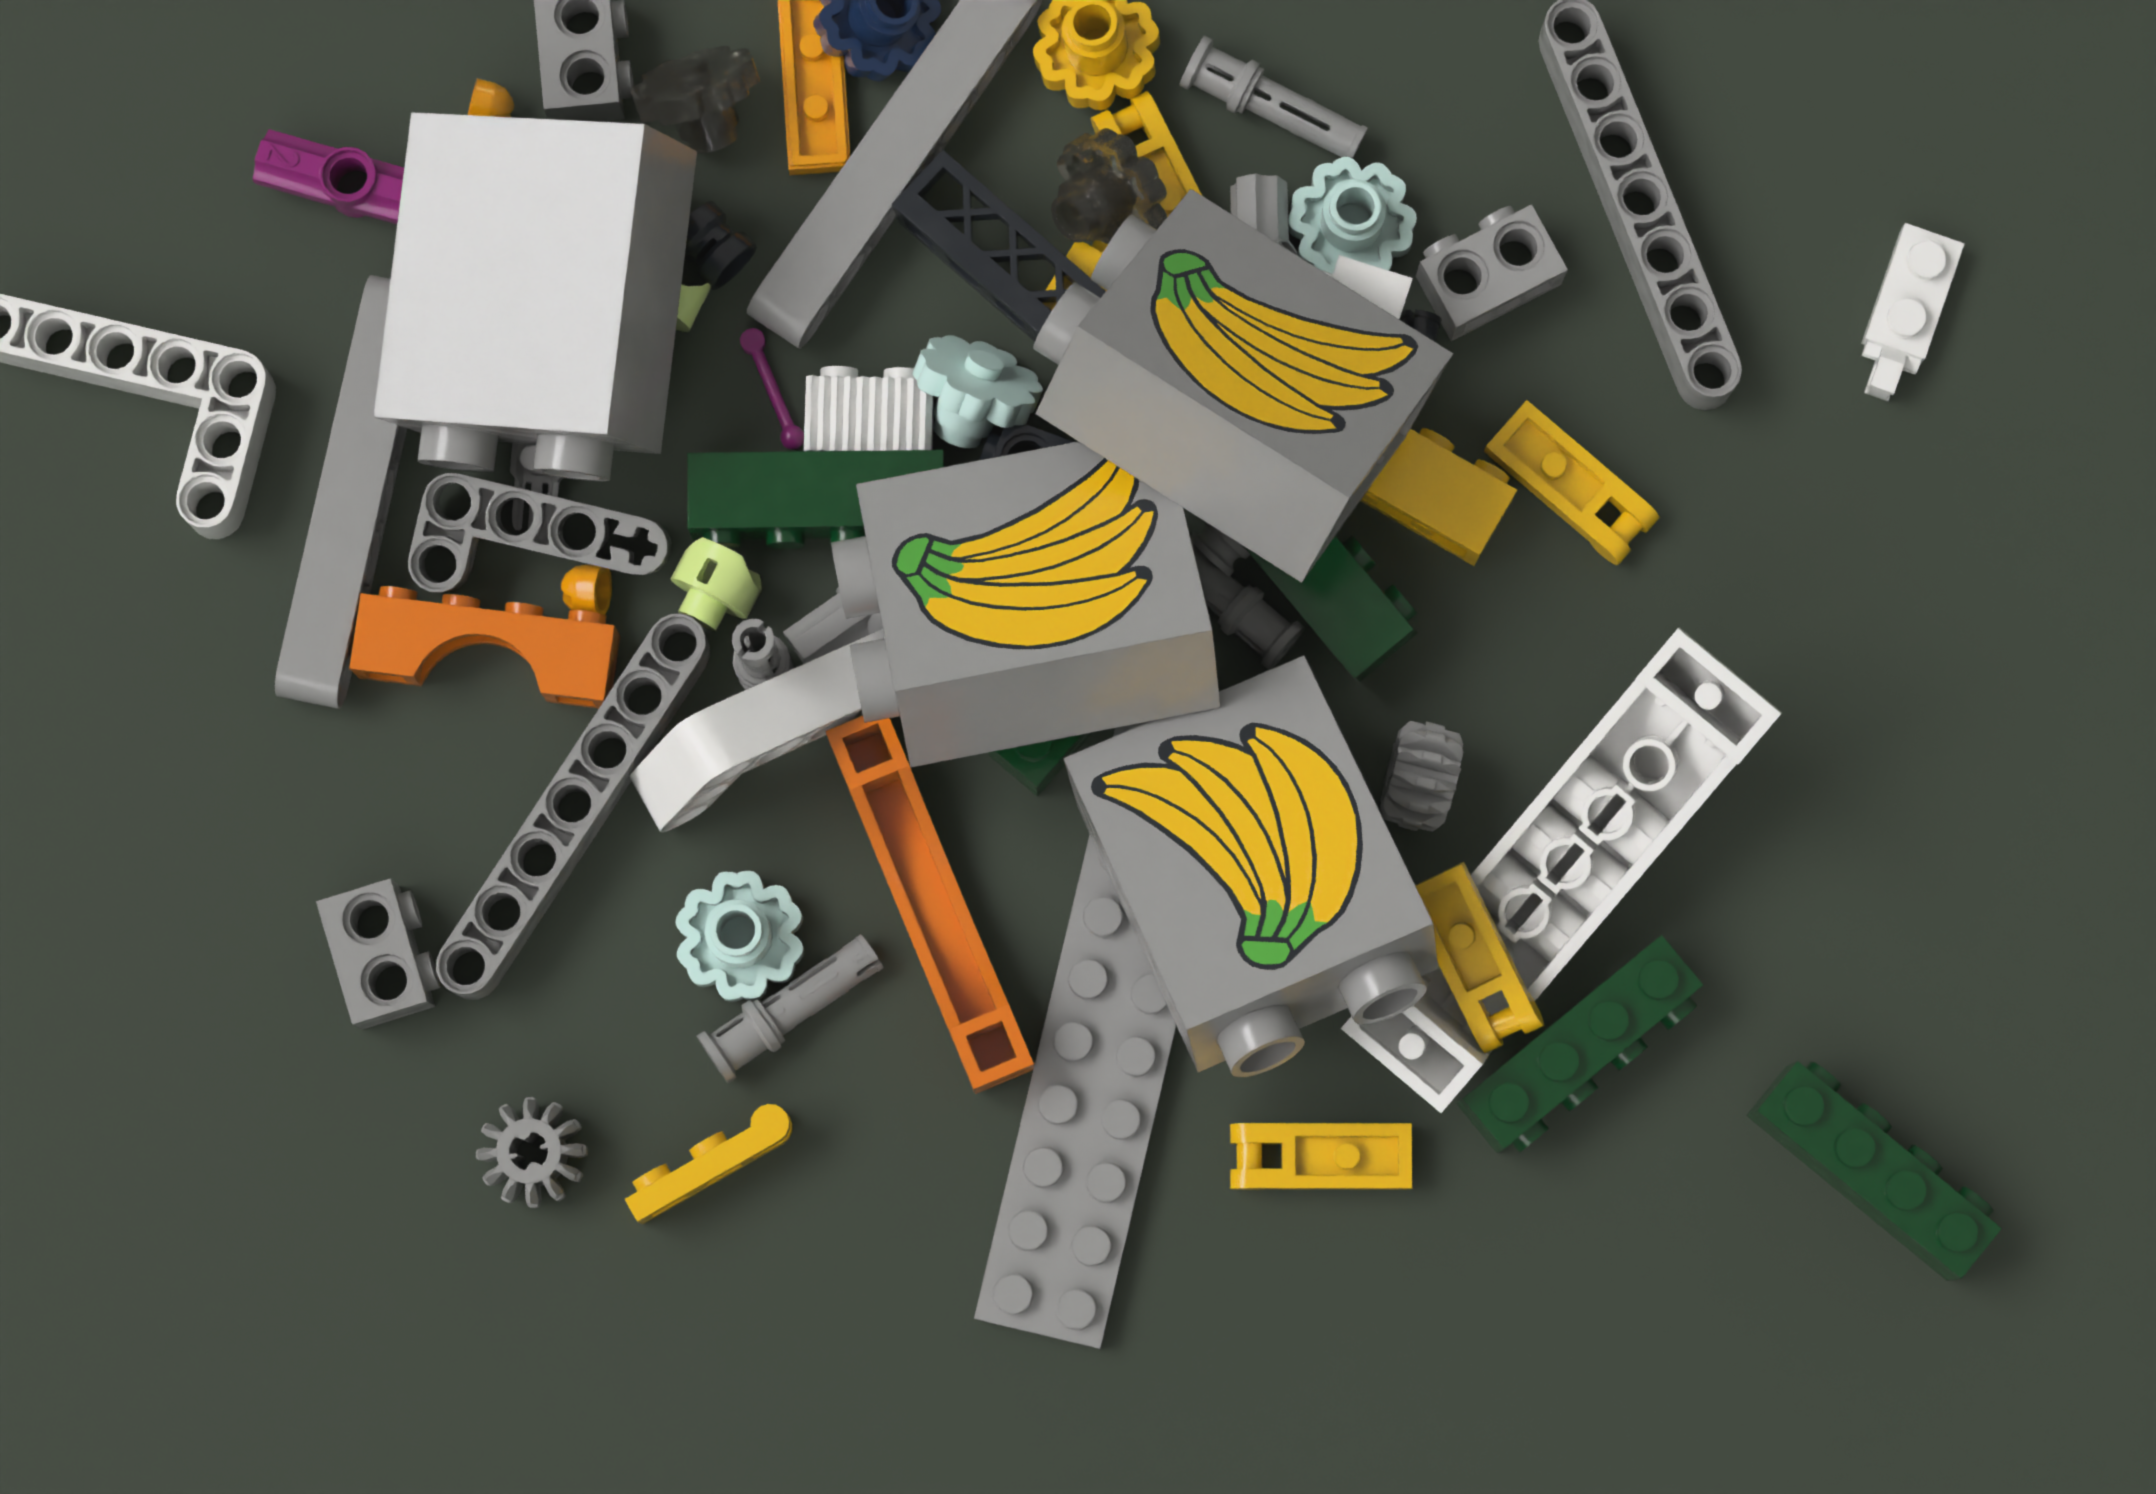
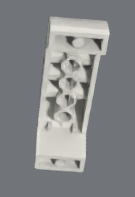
(1584, 846)

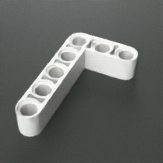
(147, 376)
(744, 732)

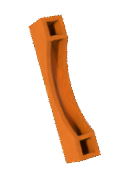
(930, 902)

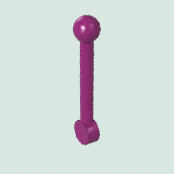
(753, 344)

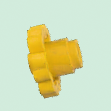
(1096, 50)

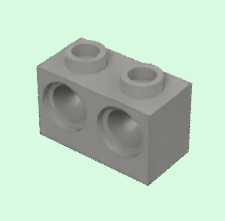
(569, 55)
(1499, 284)
(363, 959)

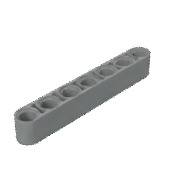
(886, 161)
(1643, 174)
(344, 523)
(573, 838)

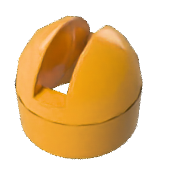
(490, 100)
(587, 588)

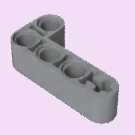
(543, 536)

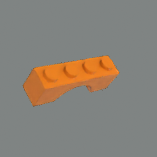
(406, 638)

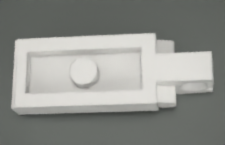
(1908, 306)

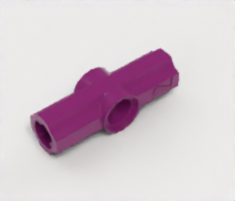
(315, 170)

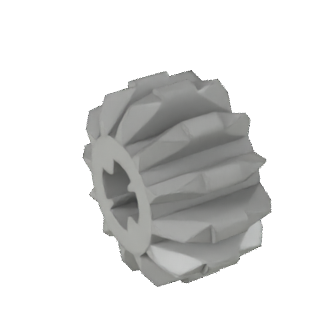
(1421, 776)
(536, 1174)

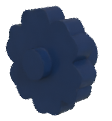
(876, 33)

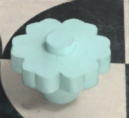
(1351, 215)
(974, 389)
(739, 936)

